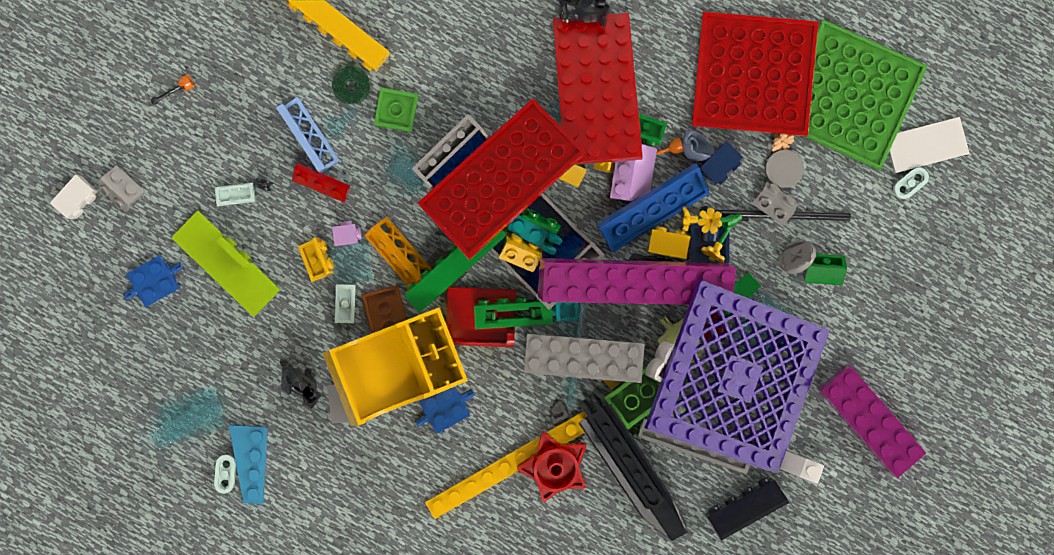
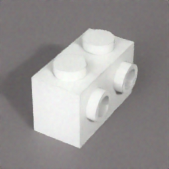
(74, 197)

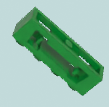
(504, 304)

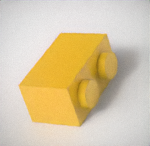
(668, 243)

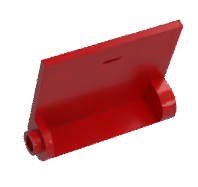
(461, 317)

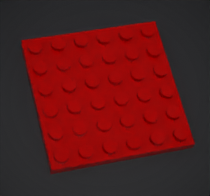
(755, 73)

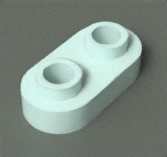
(910, 183)
(225, 473)

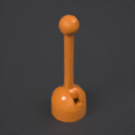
(675, 147)

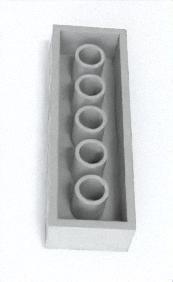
(584, 358)

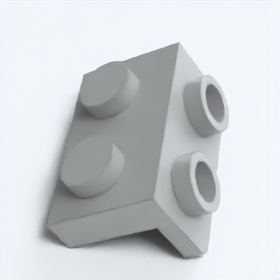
(120, 188)
(775, 203)

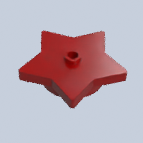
(559, 478)

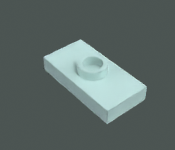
(235, 194)

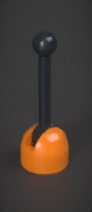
(183, 83)

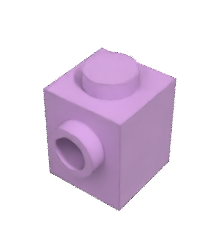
(346, 234)

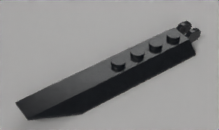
(632, 469)

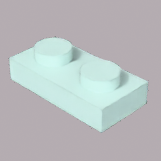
(345, 303)

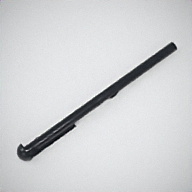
(746, 214)

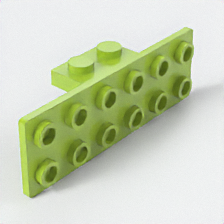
(226, 263)

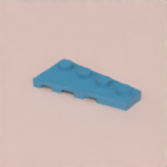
(250, 457)

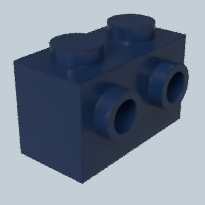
(721, 163)

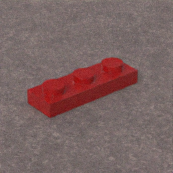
(320, 182)

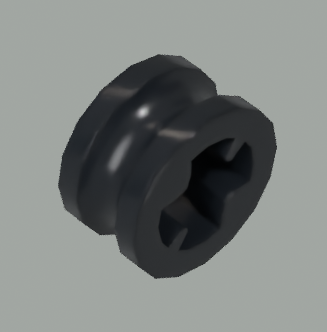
(263, 184)

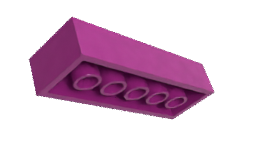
(871, 421)

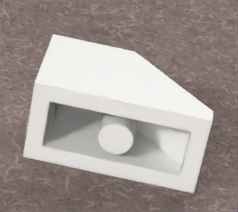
(802, 467)

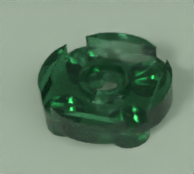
(340, 85)

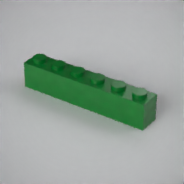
(445, 274)

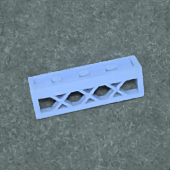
(304, 142)

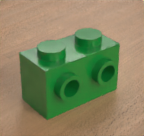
(826, 270)

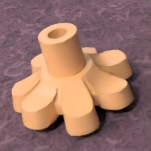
(781, 141)

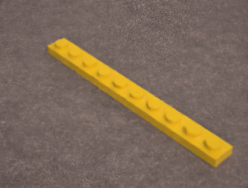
(499, 469)

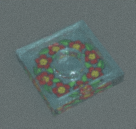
(351, 264)

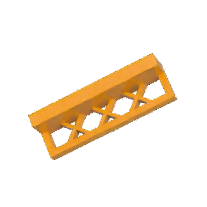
(394, 255)

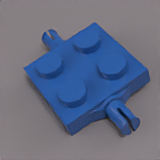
(153, 281)
(444, 409)

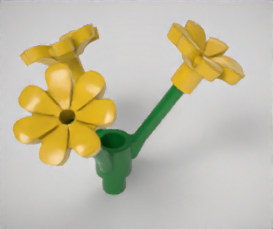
(711, 221)

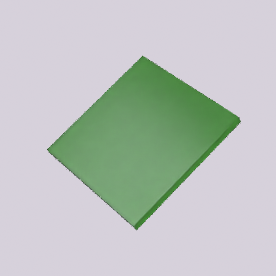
(859, 94)

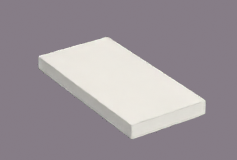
(928, 145)

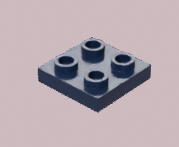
(699, 240)

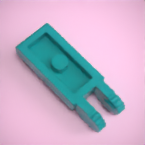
(534, 234)

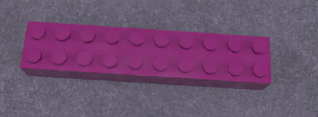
(628, 280)

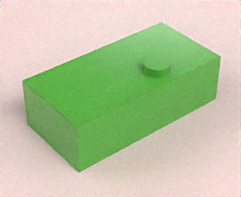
(634, 400)

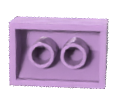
(633, 177)

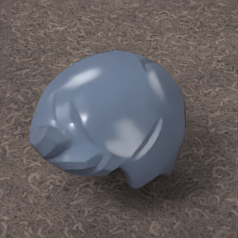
(696, 147)

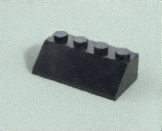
(746, 508)

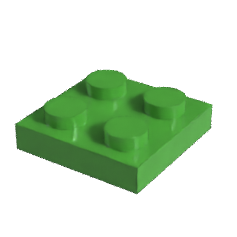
(396, 110)

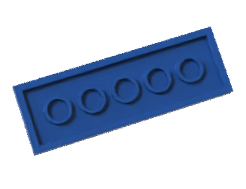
(653, 208)

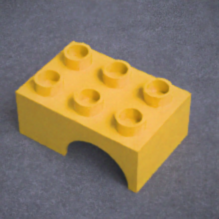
(395, 367)

